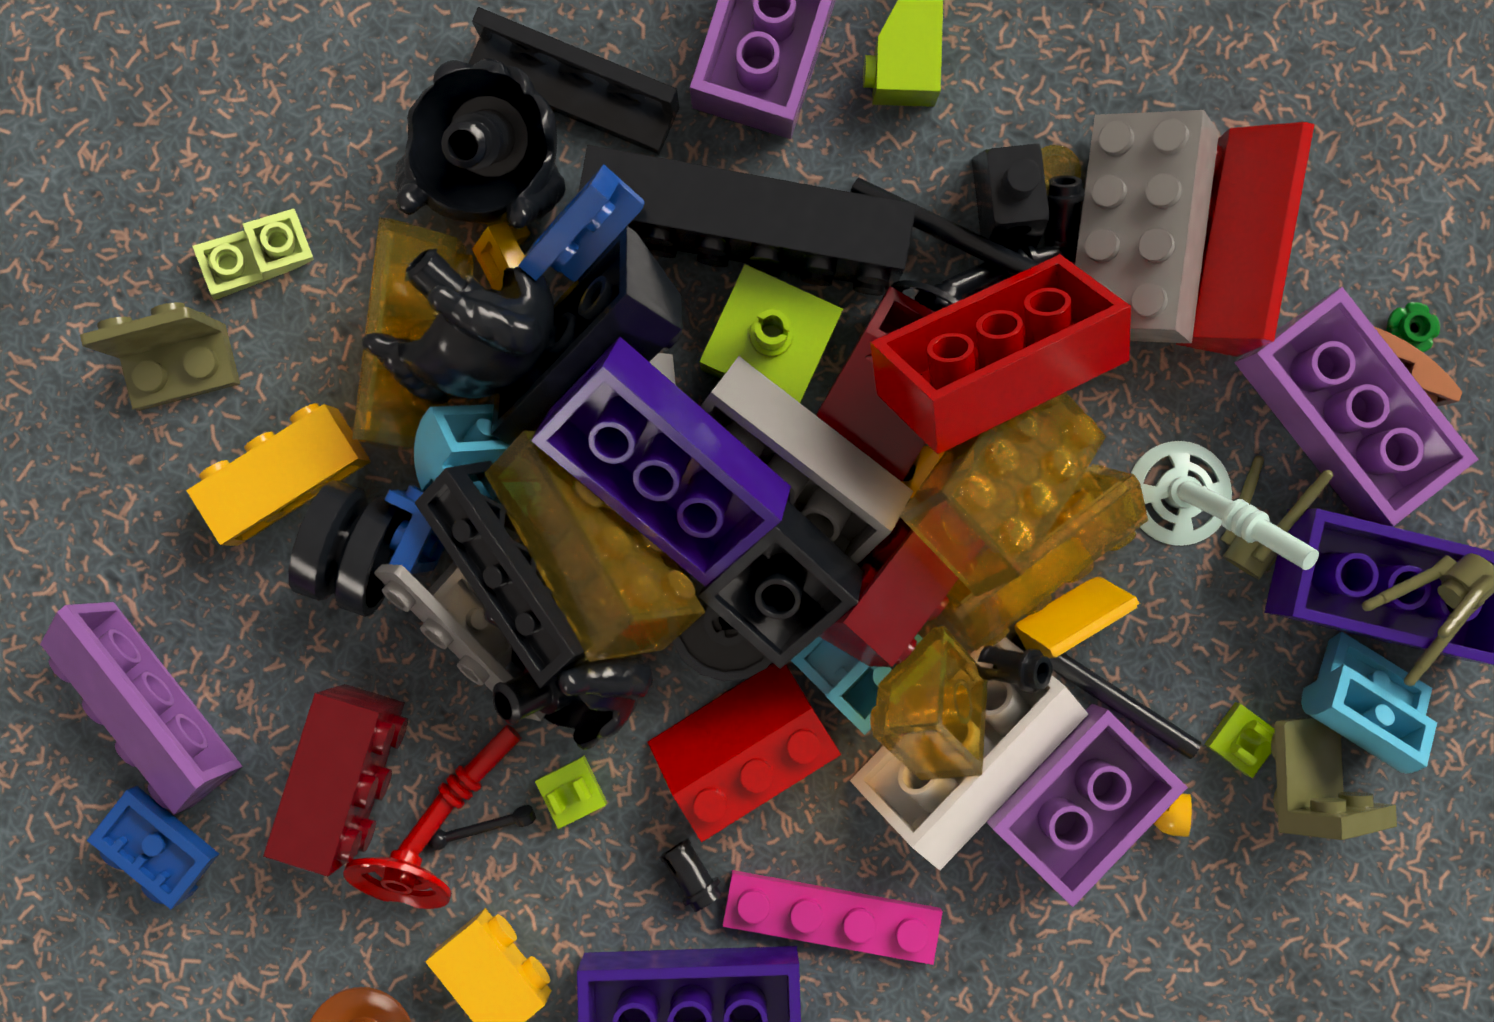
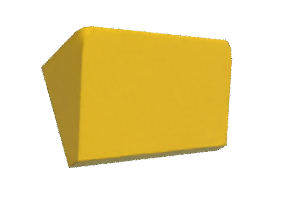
(1075, 617)

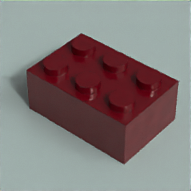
(336, 779)

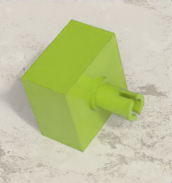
(773, 330)

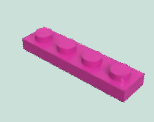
(832, 917)

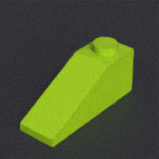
(907, 56)

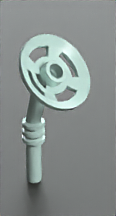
(1214, 498)

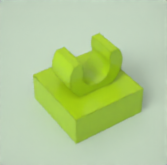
(1242, 740)
(571, 792)

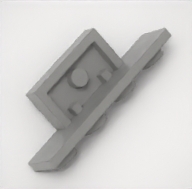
(454, 620)

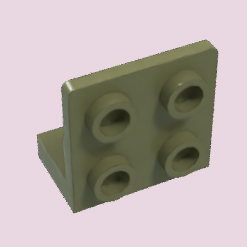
(167, 354)
(1311, 786)

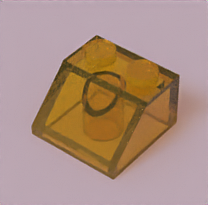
(934, 710)

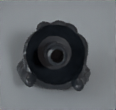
(480, 147)
(478, 335)
(587, 697)

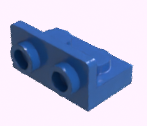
(584, 227)
(414, 540)
(152, 848)

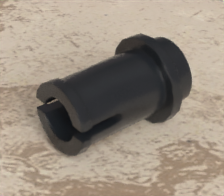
(1064, 210)
(1027, 669)
(691, 876)

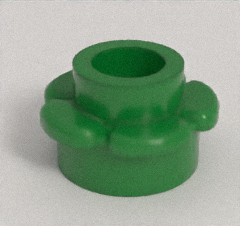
(1417, 313)

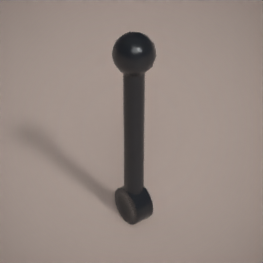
(521, 817)

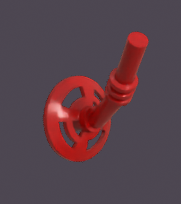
(402, 871)

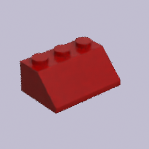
(742, 750)

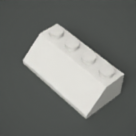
(946, 813)

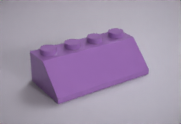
(1357, 410)
(138, 704)

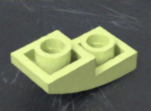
(253, 255)

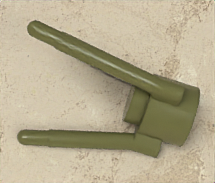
(1254, 557)
(1463, 588)

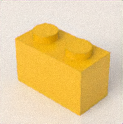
(489, 972)

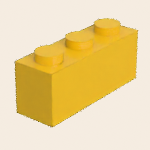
(277, 474)

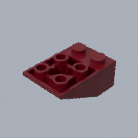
(853, 402)

